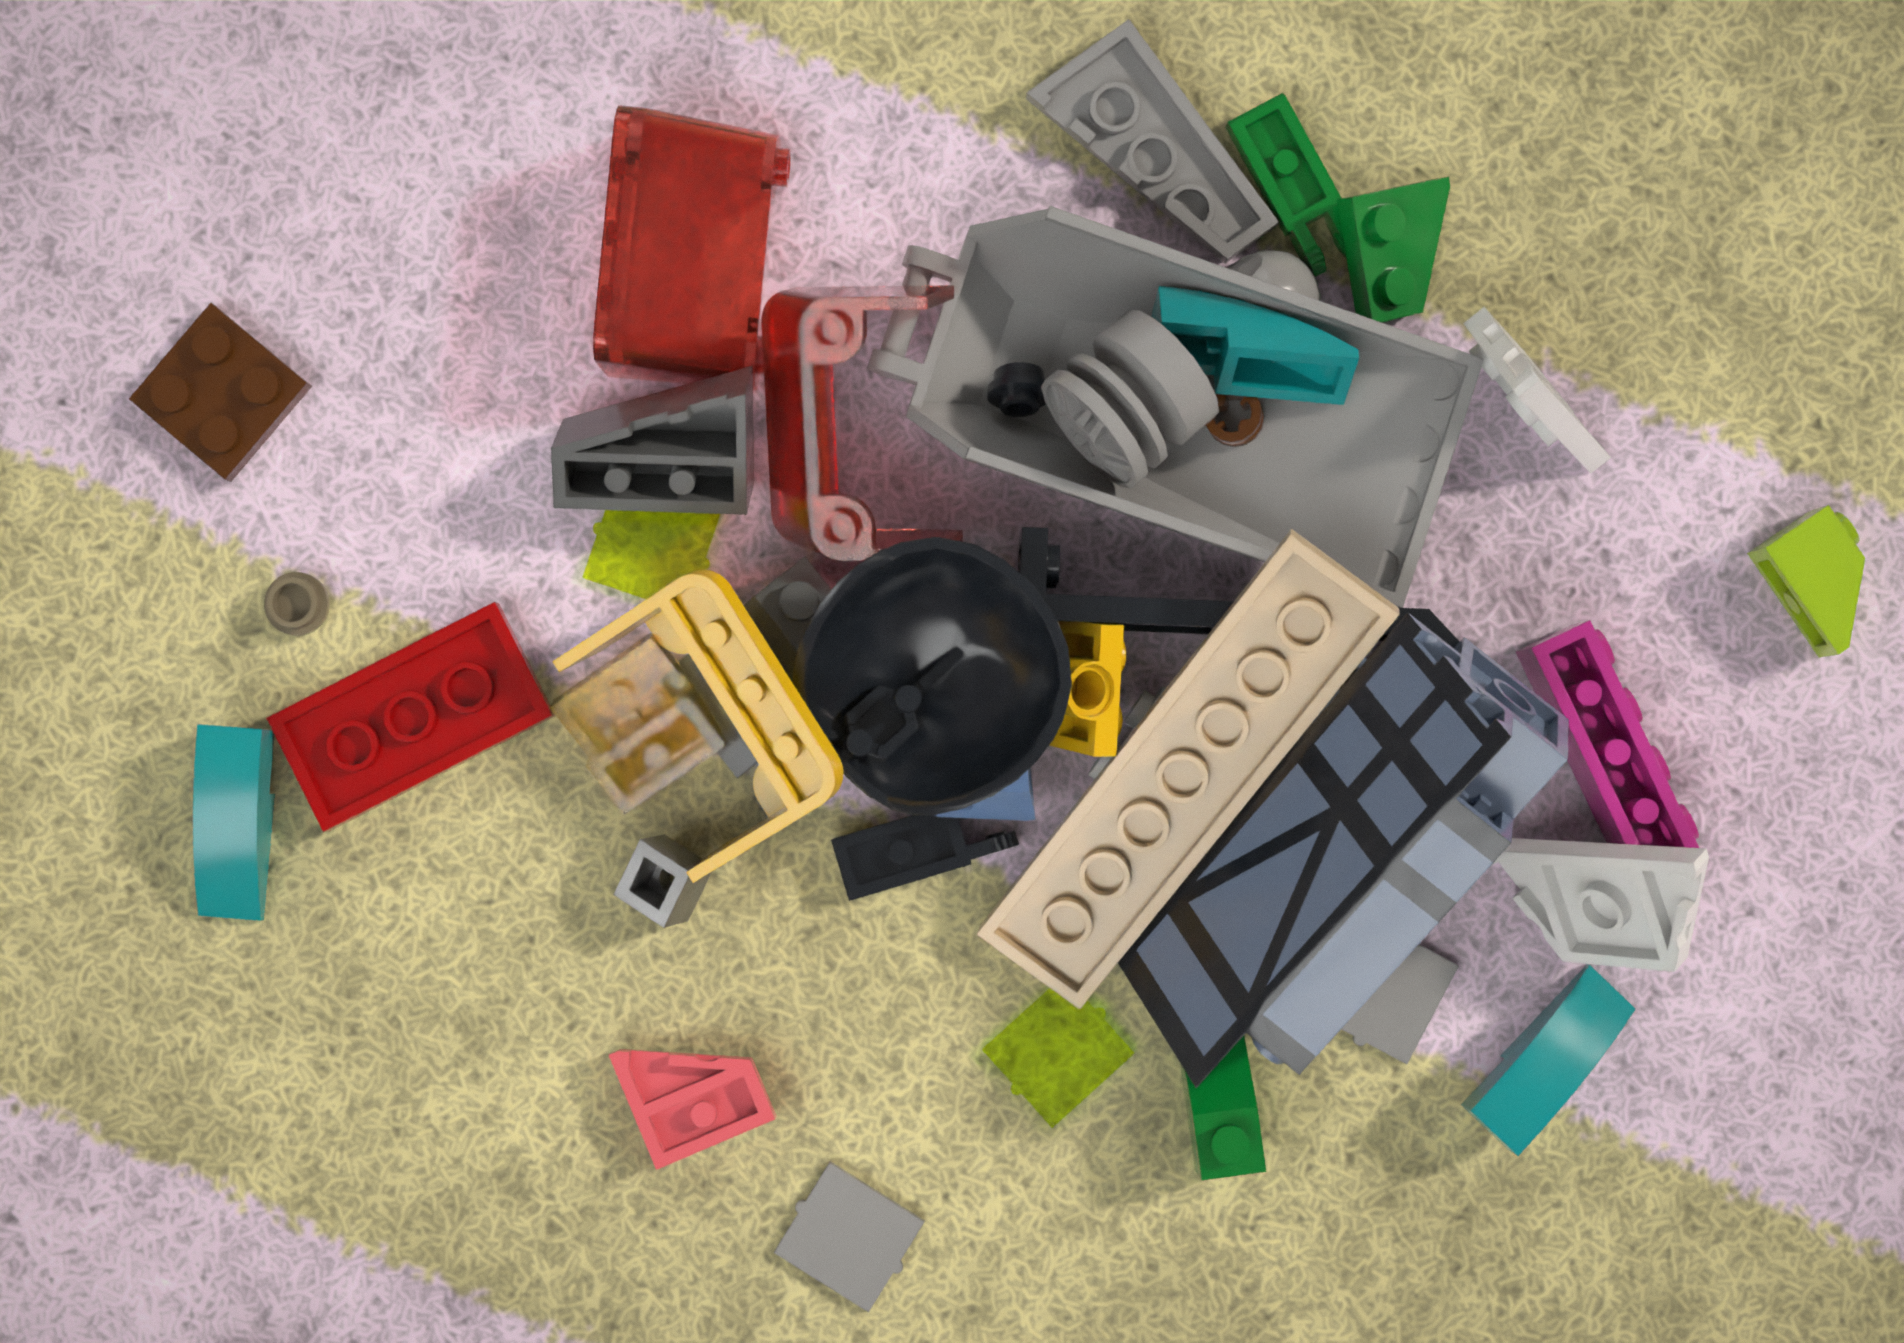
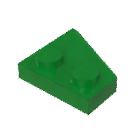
(1393, 246)

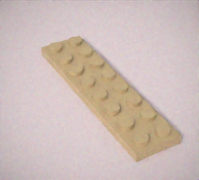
(1188, 768)

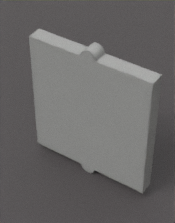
(1403, 1005)
(849, 1236)

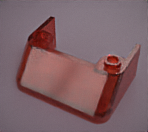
(801, 340)

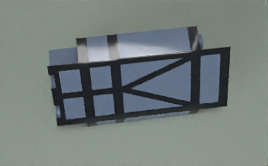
(1347, 853)

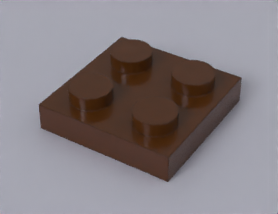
(220, 392)

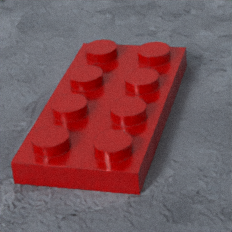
(410, 717)

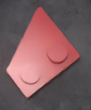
(690, 1099)

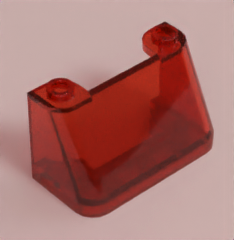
(684, 247)

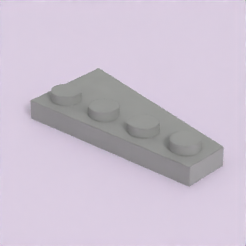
(1148, 132)

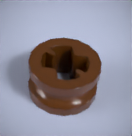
(1247, 429)

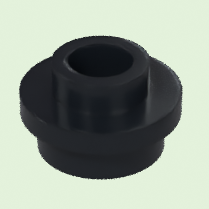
(1017, 389)

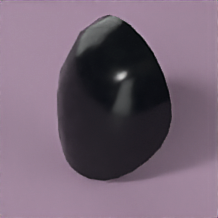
(934, 675)

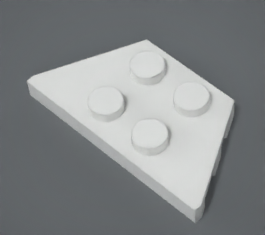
(1531, 392)
(1610, 899)

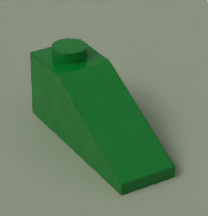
(1225, 1119)

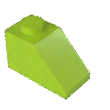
(1816, 576)

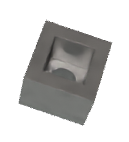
(648, 883)

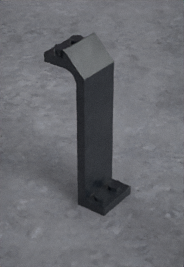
(1041, 566)

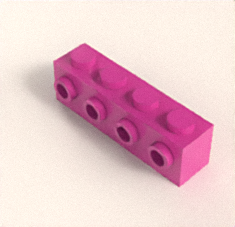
(1606, 745)

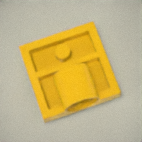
(1093, 707)

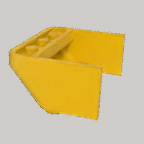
(710, 623)

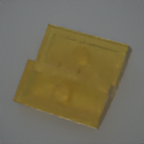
(639, 723)

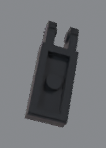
(908, 852)

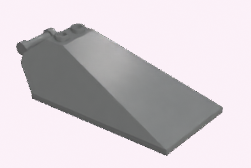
(1341, 476)

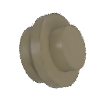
(296, 603)

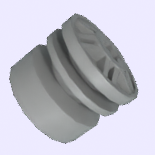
(1130, 398)

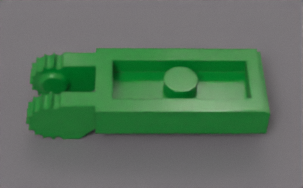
(1288, 175)

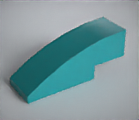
(1257, 348)
(232, 820)
(1549, 1060)

